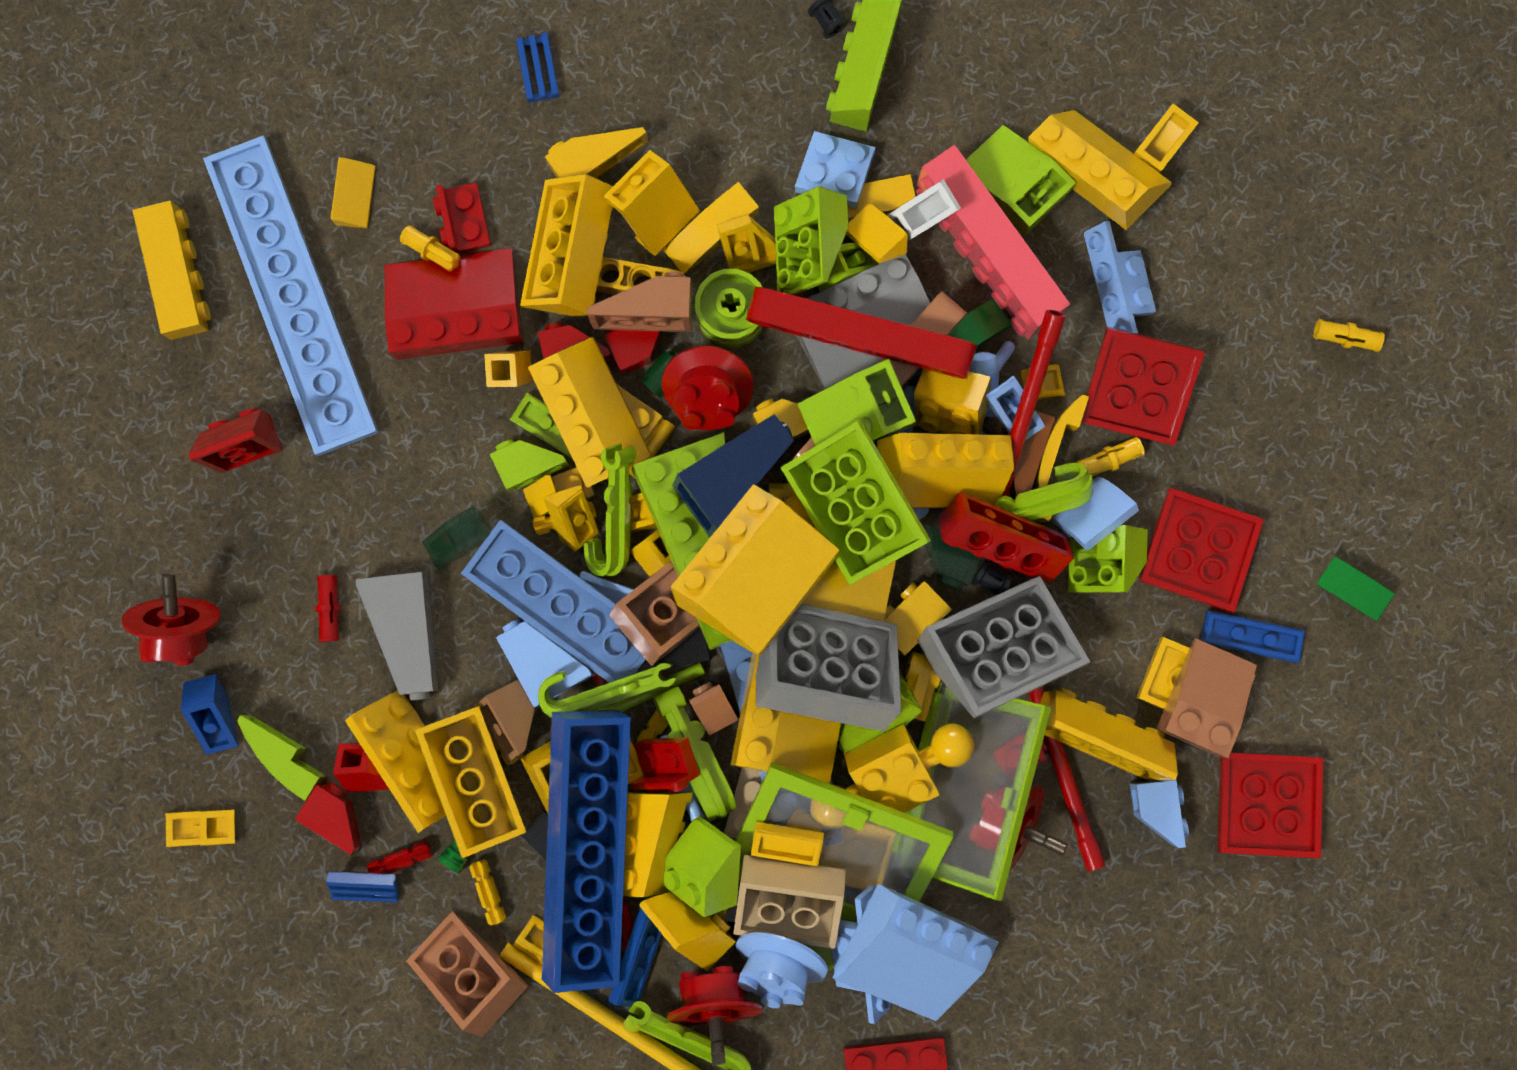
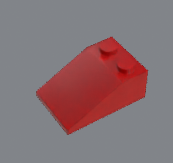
(236, 442)

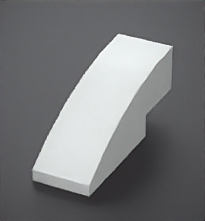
(925, 210)

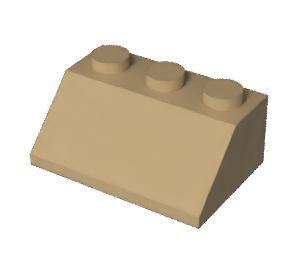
(790, 900)

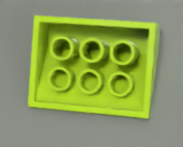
(855, 502)

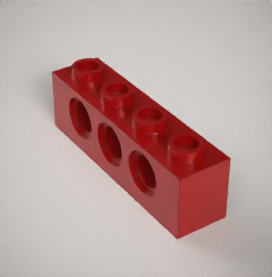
(1004, 537)

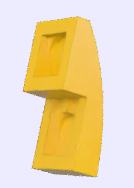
(200, 828)

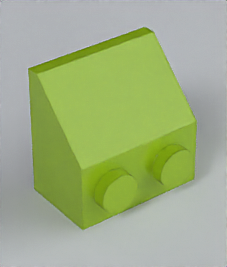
(704, 868)

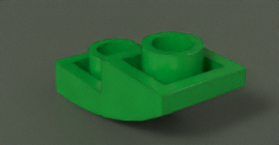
(982, 324)
(1355, 589)

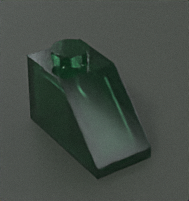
(457, 537)
(950, 562)

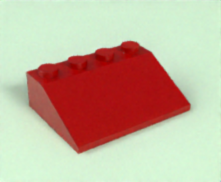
(452, 310)

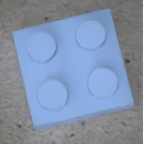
(836, 166)

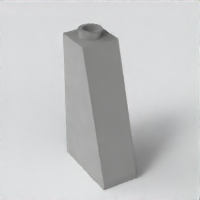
(404, 628)

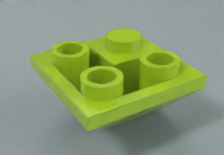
(1110, 564)

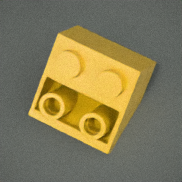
(951, 403)

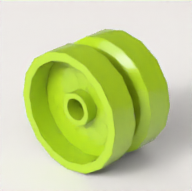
(713, 297)

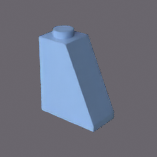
(537, 658)

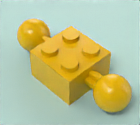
(898, 773)

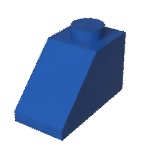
(209, 714)

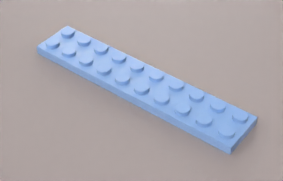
(290, 296)

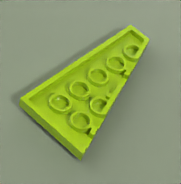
(673, 519)

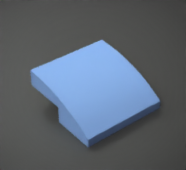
(1099, 516)

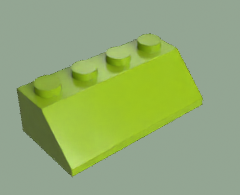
(865, 62)

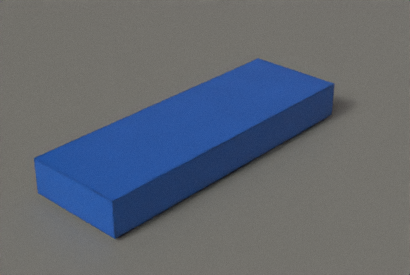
(1252, 637)
(636, 961)

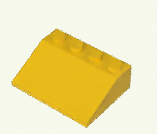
(754, 571)
(783, 737)

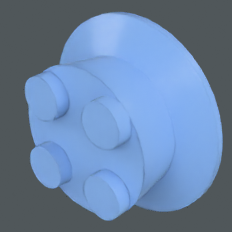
(778, 968)

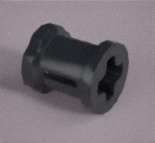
(832, 26)
(992, 578)

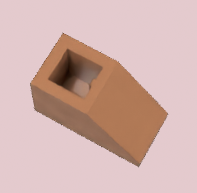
(713, 707)

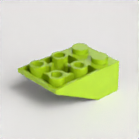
(1020, 178)
(808, 238)
(867, 395)

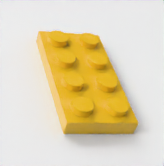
(389, 740)

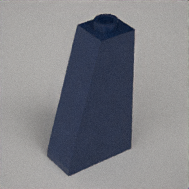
(723, 477)

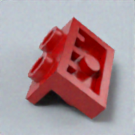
(462, 217)
(665, 764)

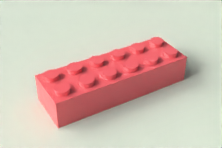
(993, 245)

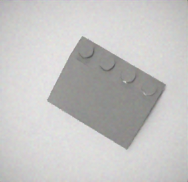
(883, 291)
(1003, 647)
(832, 669)

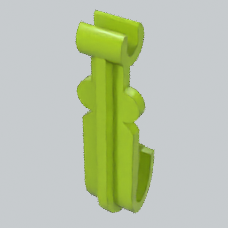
(1071, 491)
(617, 515)
(606, 693)
(711, 785)
(680, 1036)

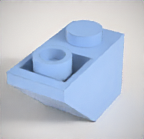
(1159, 808)

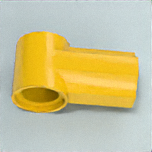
(922, 682)

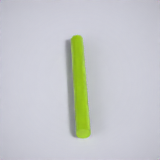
(683, 677)

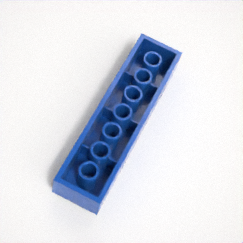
(585, 850)

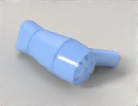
(990, 365)

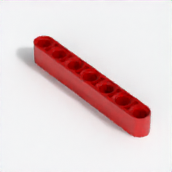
(861, 332)

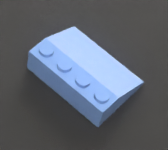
(913, 954)

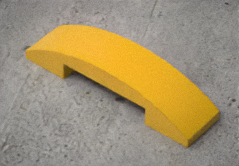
(1068, 420)

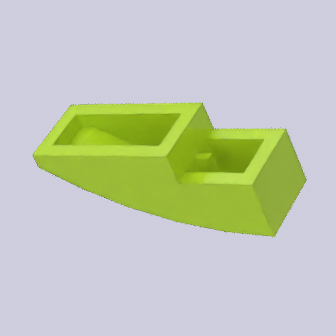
(280, 756)

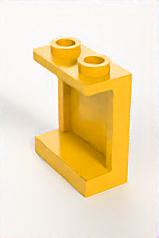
(653, 202)

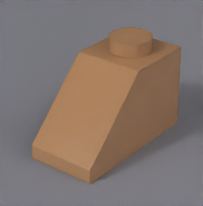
(508, 718)

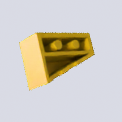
(651, 833)

